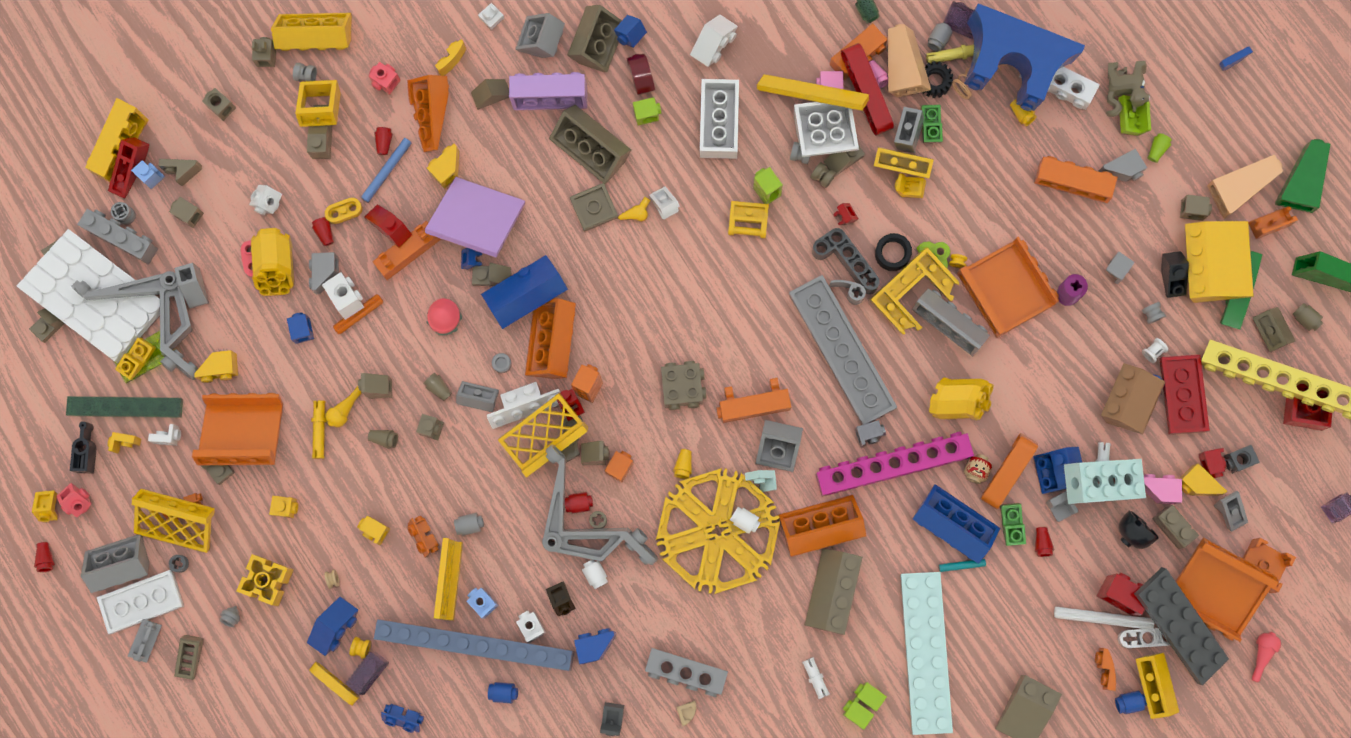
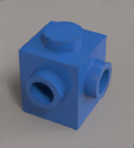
(630, 31)

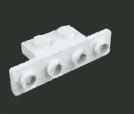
(520, 404)

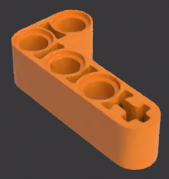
(1009, 471)

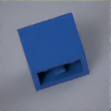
(1051, 468)
(593, 648)

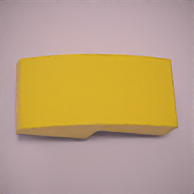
(455, 52)
(137, 357)

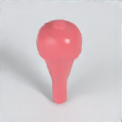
(1268, 645)

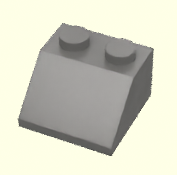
(540, 35)
(779, 445)

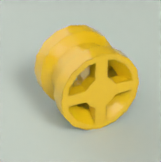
(360, 647)

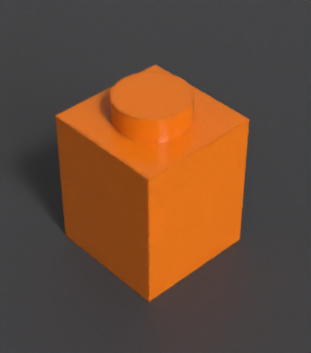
(619, 465)

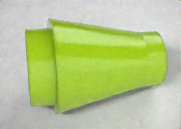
(1159, 147)

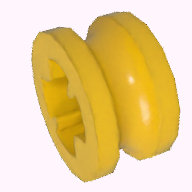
(958, 260)

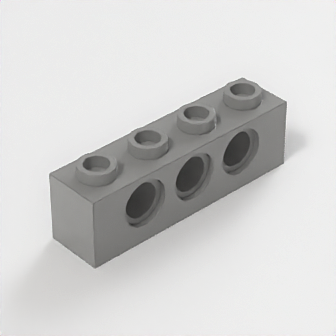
(658, 657)

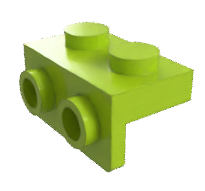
(1134, 122)

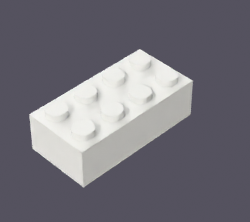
(719, 118)

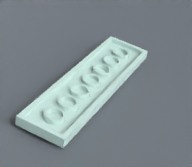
(926, 653)

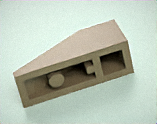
(319, 140)

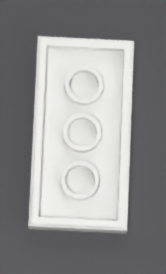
(140, 601)

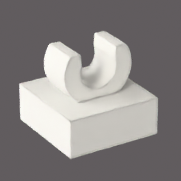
(491, 16)

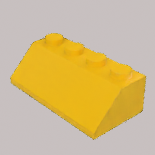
(312, 31)

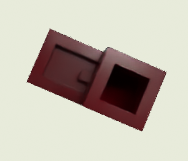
(641, 73)

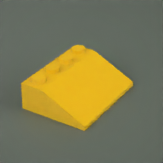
(1219, 260)

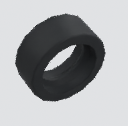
(893, 237)

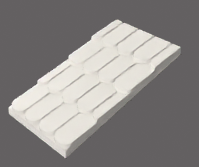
(105, 323)

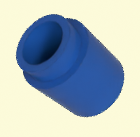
(502, 692)
(1130, 702)

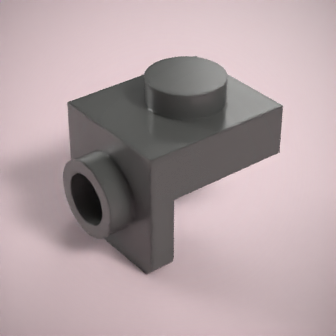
(612, 719)

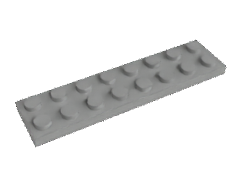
(842, 350)

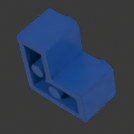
(332, 626)

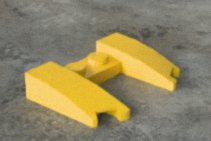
(921, 265)

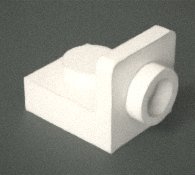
(166, 438)

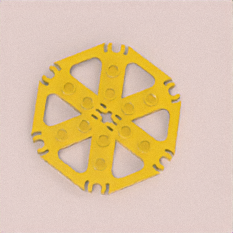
(704, 518)

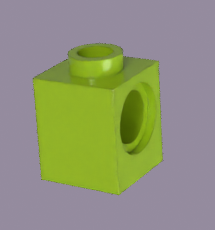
(646, 111)

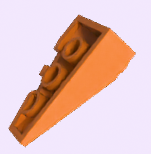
(429, 98)

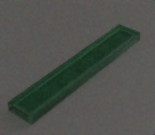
(124, 407)

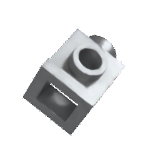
(870, 433)

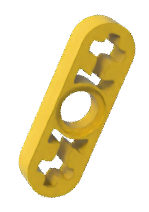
(334, 683)

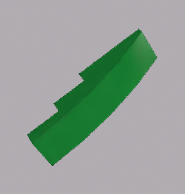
(1237, 308)

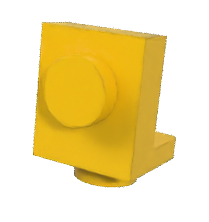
(910, 186)

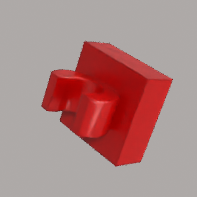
(847, 213)

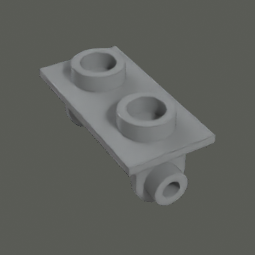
(144, 641)

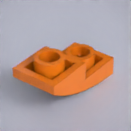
(1104, 661)

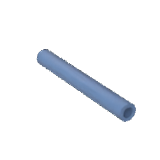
(386, 170)

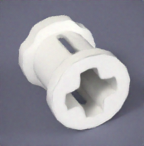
(1155, 350)

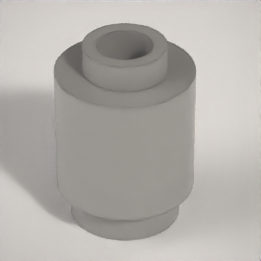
(939, 37)
(468, 524)

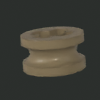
(594, 515)

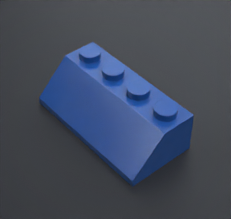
(956, 524)

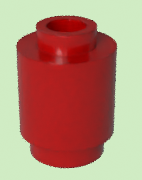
(578, 503)

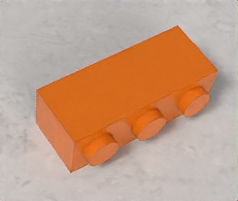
(872, 42)
(587, 382)

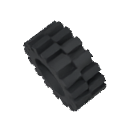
(946, 76)

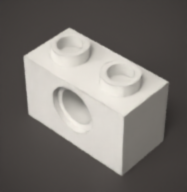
(345, 304)

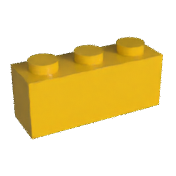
(903, 162)
(1157, 685)

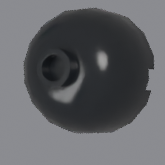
(1136, 532)

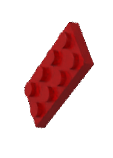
(1184, 394)

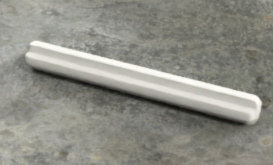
(1104, 618)

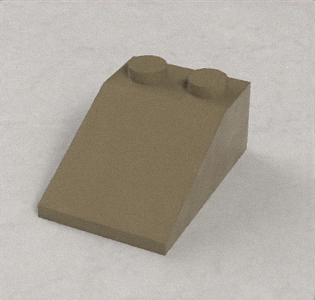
(1028, 709)

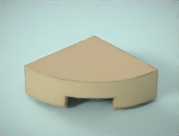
(686, 712)

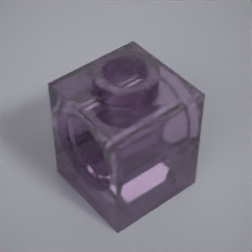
(1338, 508)

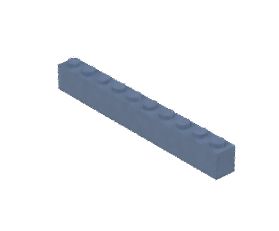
(474, 645)

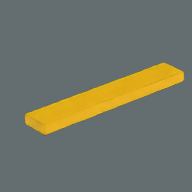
(813, 92)

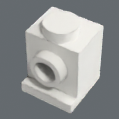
(537, 629)

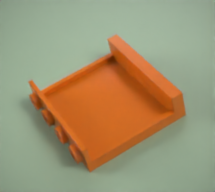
(1008, 287)
(1224, 588)

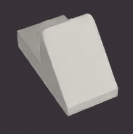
(664, 202)

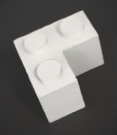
(712, 39)

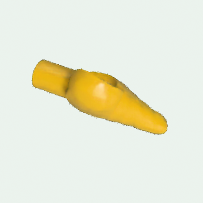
(637, 212)

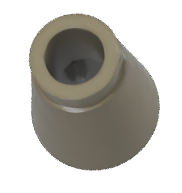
(437, 386)
(384, 438)

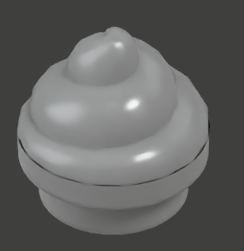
(230, 616)

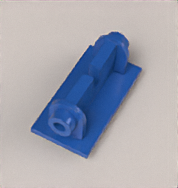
(409, 722)

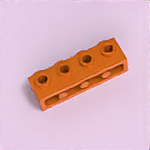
(1076, 179)

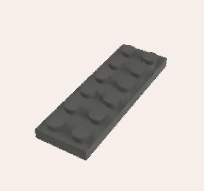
(1181, 626)

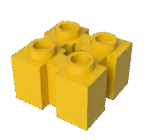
(254, 584)

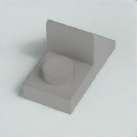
(1232, 511)

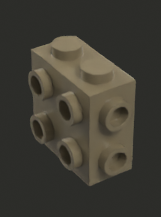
(683, 385)

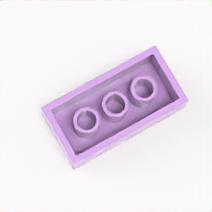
(548, 91)

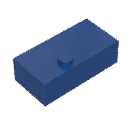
(524, 291)

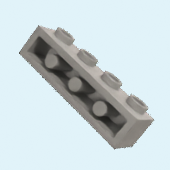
(117, 236)

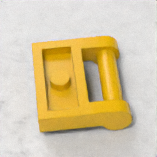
(748, 213)

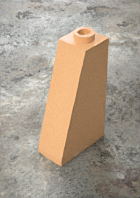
(905, 63)
(1240, 185)

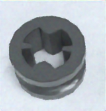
(173, 566)

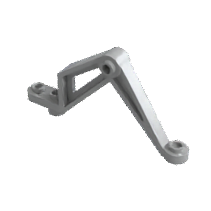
(167, 286)
(555, 526)

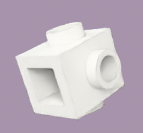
(265, 200)

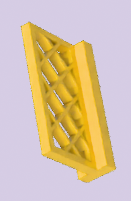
(561, 442)
(172, 508)
(448, 579)

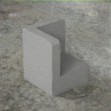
(1119, 266)
(1060, 507)

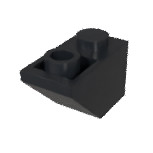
(1174, 274)

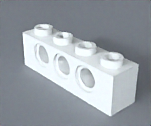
(1070, 79)

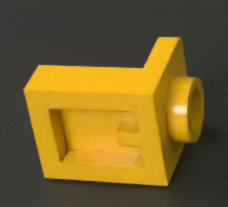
(119, 439)
(44, 506)
(283, 506)

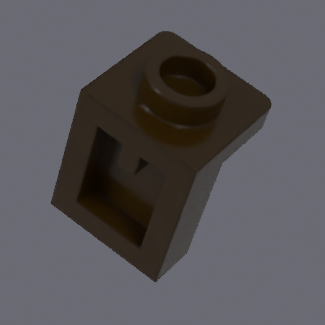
(560, 599)

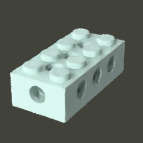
(1083, 481)

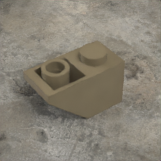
(375, 385)
(594, 453)

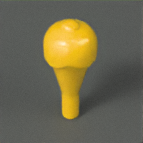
(338, 414)

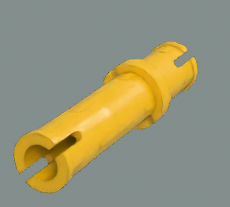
(318, 429)

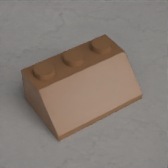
(1132, 399)

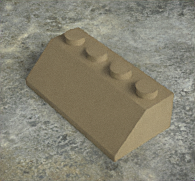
(589, 143)
(833, 591)

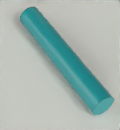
(961, 565)

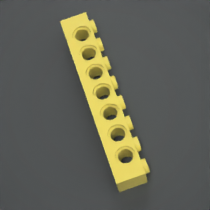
(1275, 370)

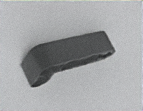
(848, 262)

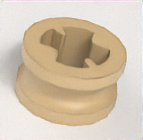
(332, 579)

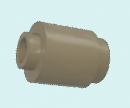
(1308, 317)

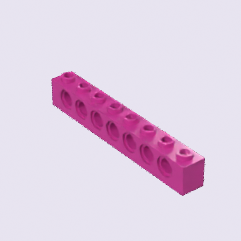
(962, 452)

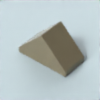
(490, 92)

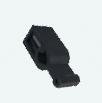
(83, 460)

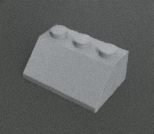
(115, 563)

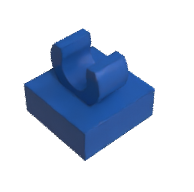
(468, 258)

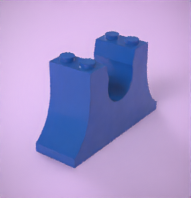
(1022, 45)

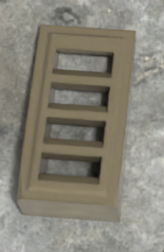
(187, 639)

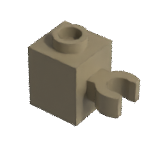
(263, 52)

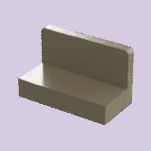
(1273, 329)

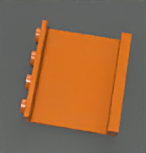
(239, 429)

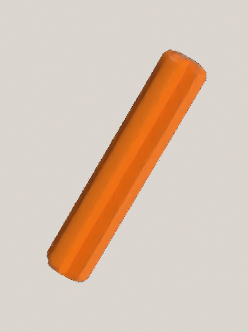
(369, 306)

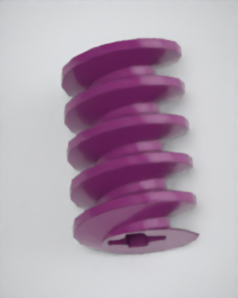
(1072, 289)

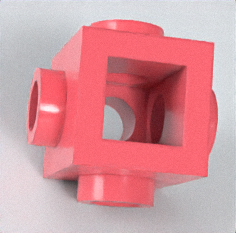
(384, 77)
(74, 500)

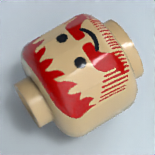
(978, 469)

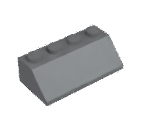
(950, 321)

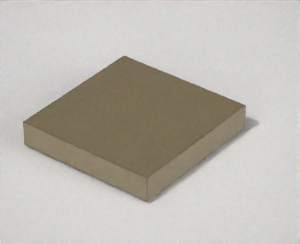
(594, 207)

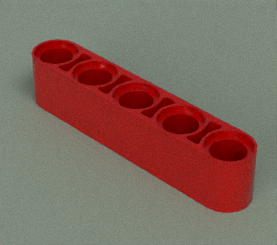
(865, 82)

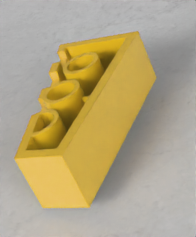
(122, 123)

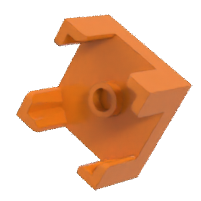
(1268, 559)

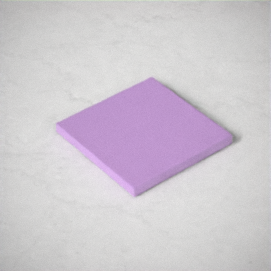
(475, 217)

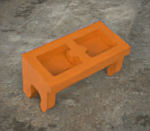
(1272, 222)

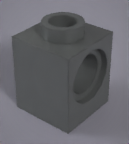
(1248, 455)

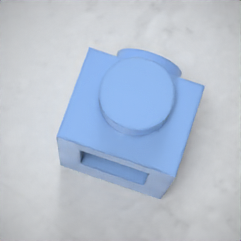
(148, 174)
(488, 603)

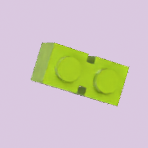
(767, 185)
(868, 695)

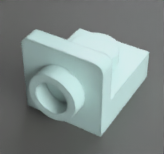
(765, 478)

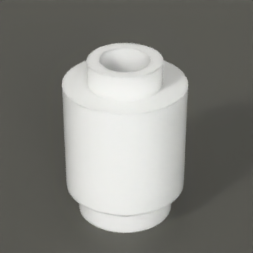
(745, 520)
(594, 573)

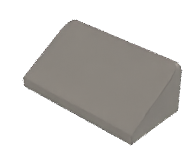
(477, 396)

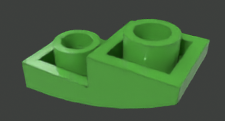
(932, 123)
(1013, 524)

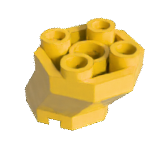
(272, 262)
(961, 399)

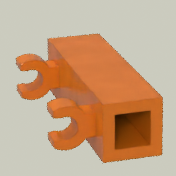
(397, 258)
(754, 405)

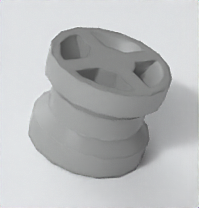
(1153, 313)

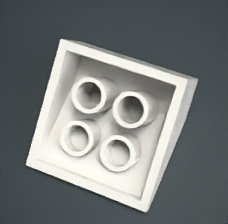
(824, 129)

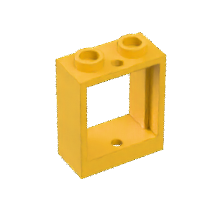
(327, 115)

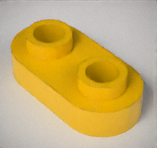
(343, 209)

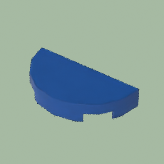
(1235, 58)

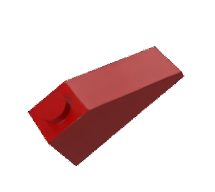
(129, 155)
(388, 225)

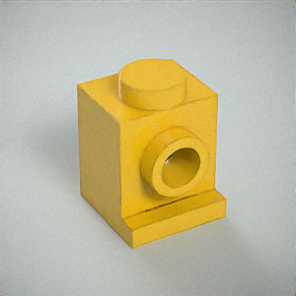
(373, 529)

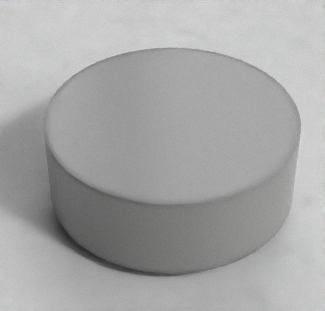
(501, 363)

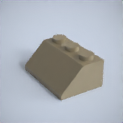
(595, 38)

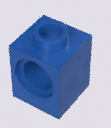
(300, 328)

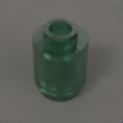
(867, 10)

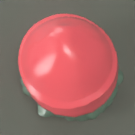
(443, 316)

